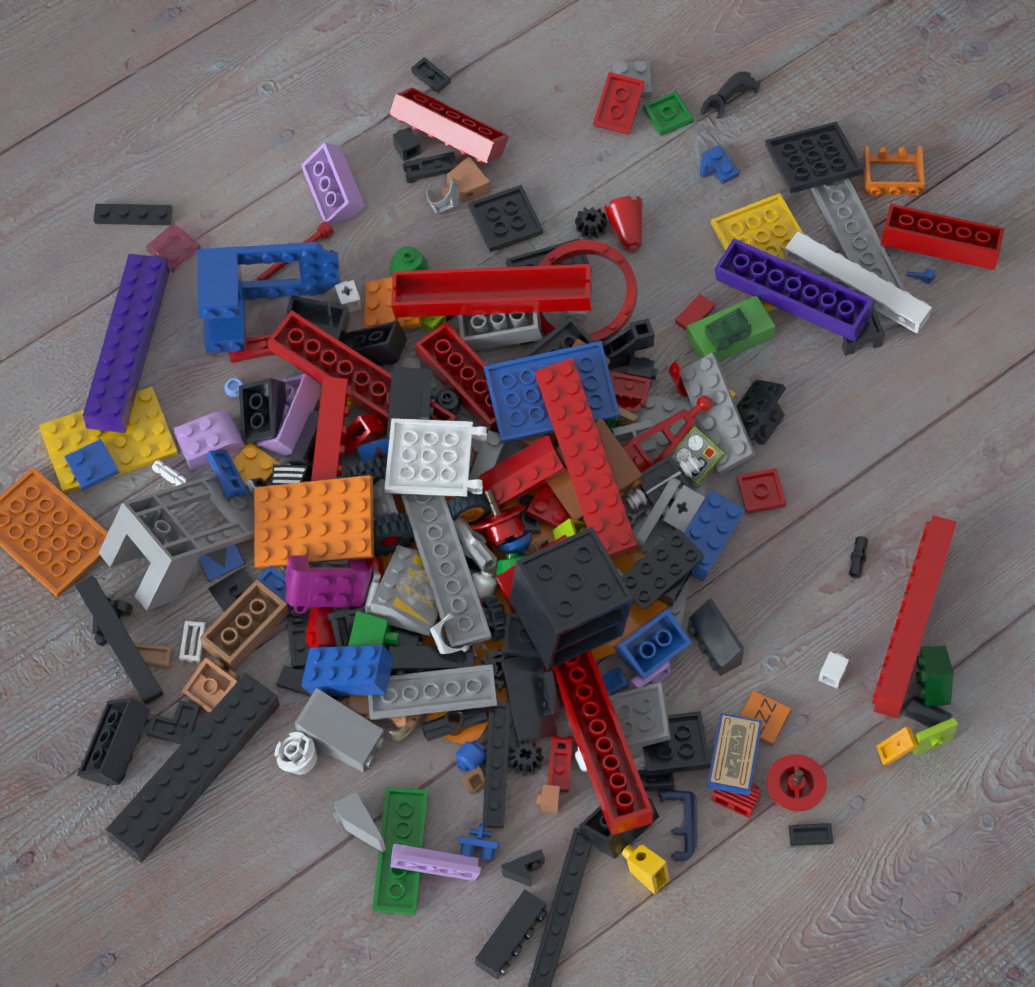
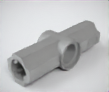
(474, 545)

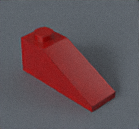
(319, 630)

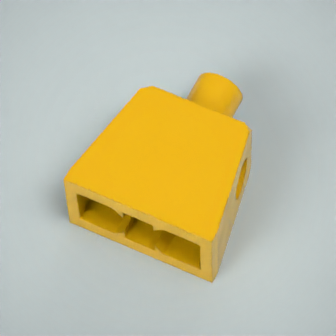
(647, 867)

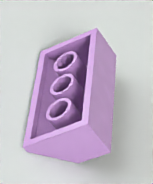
(332, 184)
(301, 398)

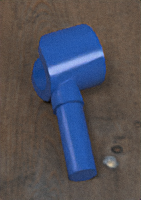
(927, 276)

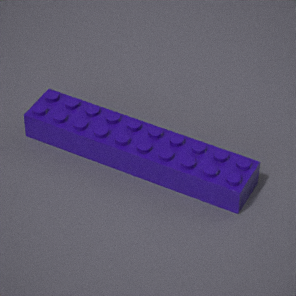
(126, 343)

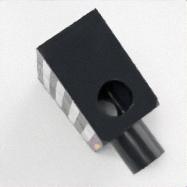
(290, 474)

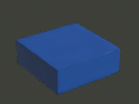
(614, 681)

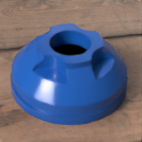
(518, 544)

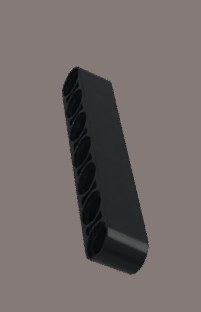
(119, 640)

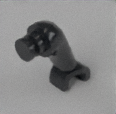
(736, 83)

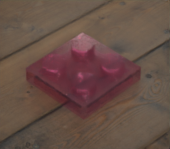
(173, 245)

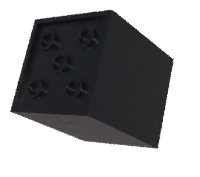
(570, 598)

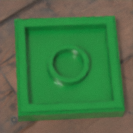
(668, 113)

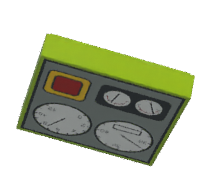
(702, 448)

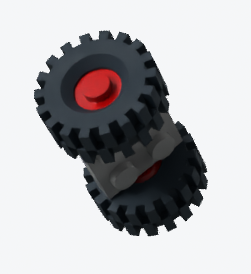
(388, 526)

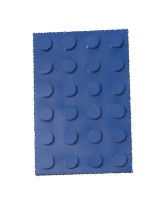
(518, 398)

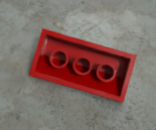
(524, 472)

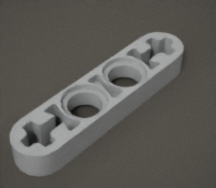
(657, 511)

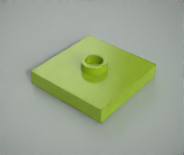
(935, 736)

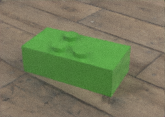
(761, 330)

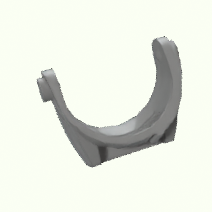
(448, 202)
(441, 642)

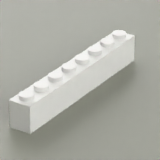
(887, 298)

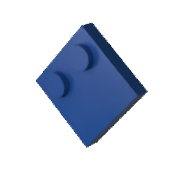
(91, 464)

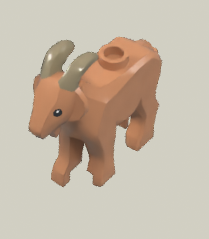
(405, 724)

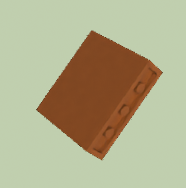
(624, 471)

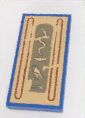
(734, 754)

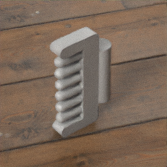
(374, 584)

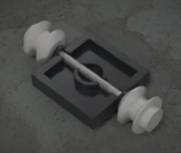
(657, 478)

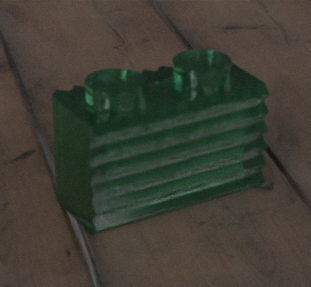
(728, 330)

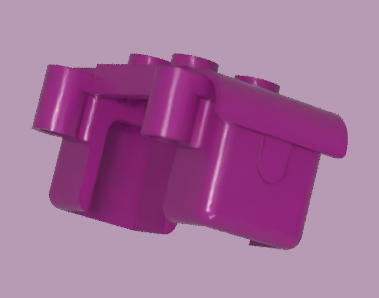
(326, 586)

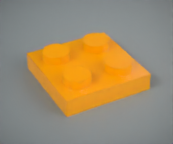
(254, 464)

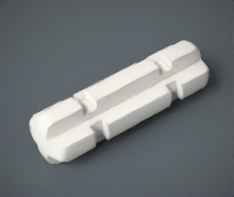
(168, 473)

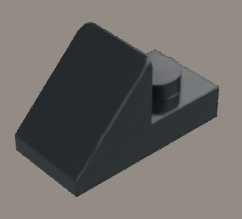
(518, 868)

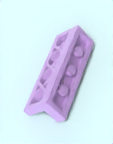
(435, 862)

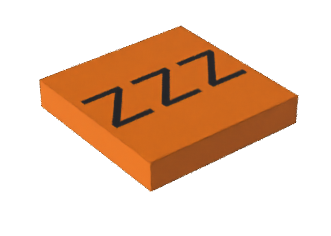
(769, 712)

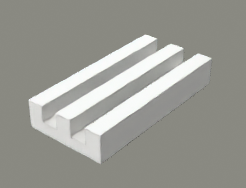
(190, 657)

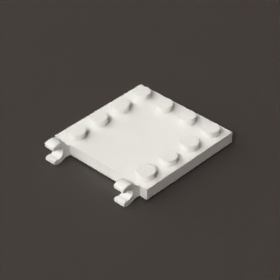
(431, 457)

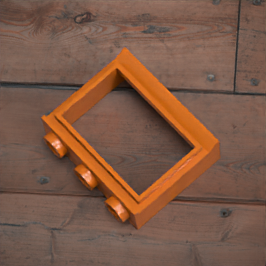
(894, 188)

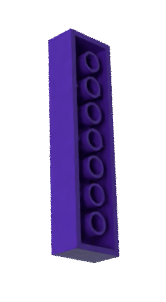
(794, 289)

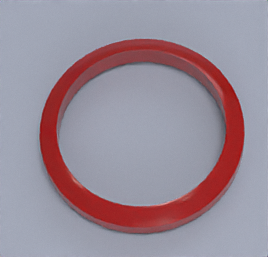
(590, 247)

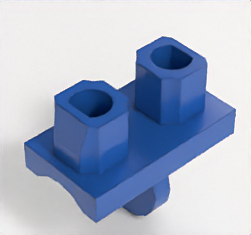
(488, 847)

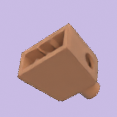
(471, 181)

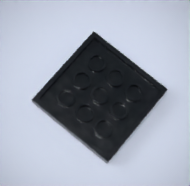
(814, 157)

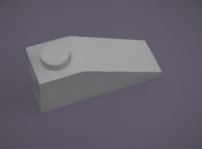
(489, 455)
(357, 821)

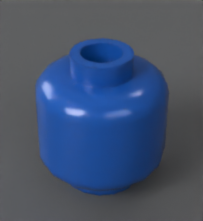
(470, 756)

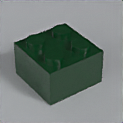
(935, 676)

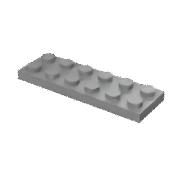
(722, 422)
(435, 692)

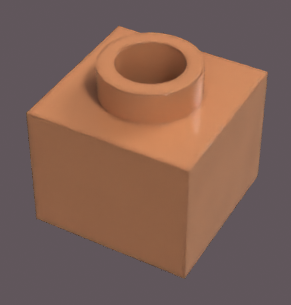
(549, 799)

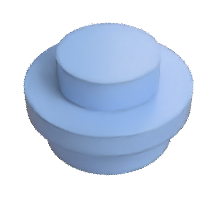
(232, 387)

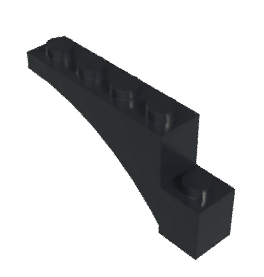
(633, 338)

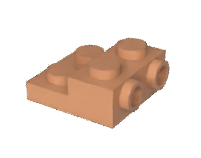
(210, 683)

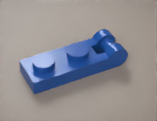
(227, 473)

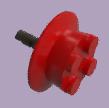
(501, 523)
(796, 782)

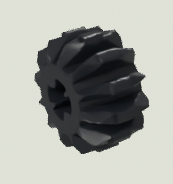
(591, 222)
(529, 751)

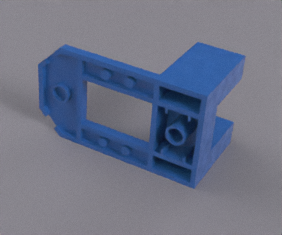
(224, 292)

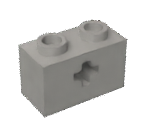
(691, 500)

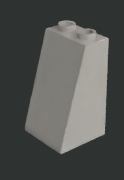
(340, 731)

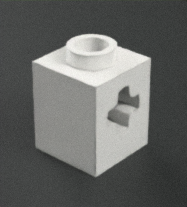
(348, 295)
(833, 669)

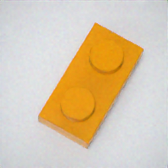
(897, 745)

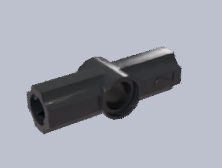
(441, 726)

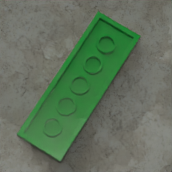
(403, 825)

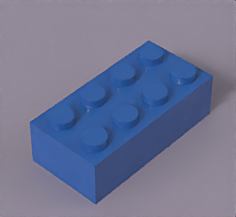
(712, 529)
(348, 670)

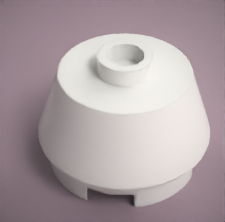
(296, 754)

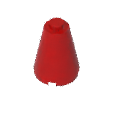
(626, 220)

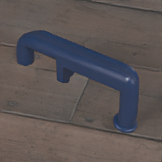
(690, 822)

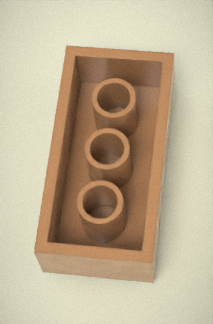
(244, 625)

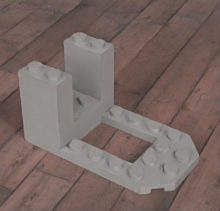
(152, 530)

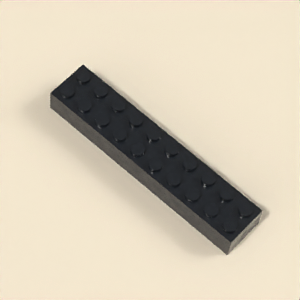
(193, 767)

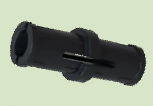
(858, 557)

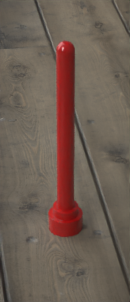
(323, 231)

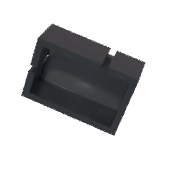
(318, 314)

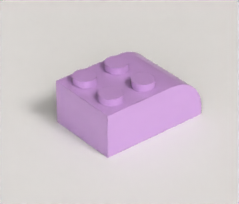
(205, 434)

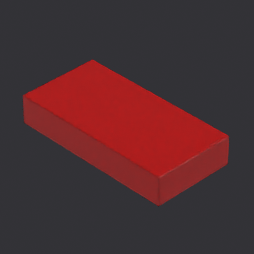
(695, 311)

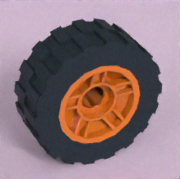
(470, 507)

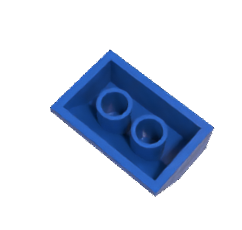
(652, 644)

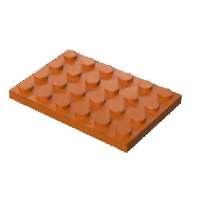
(314, 519)
(48, 532)

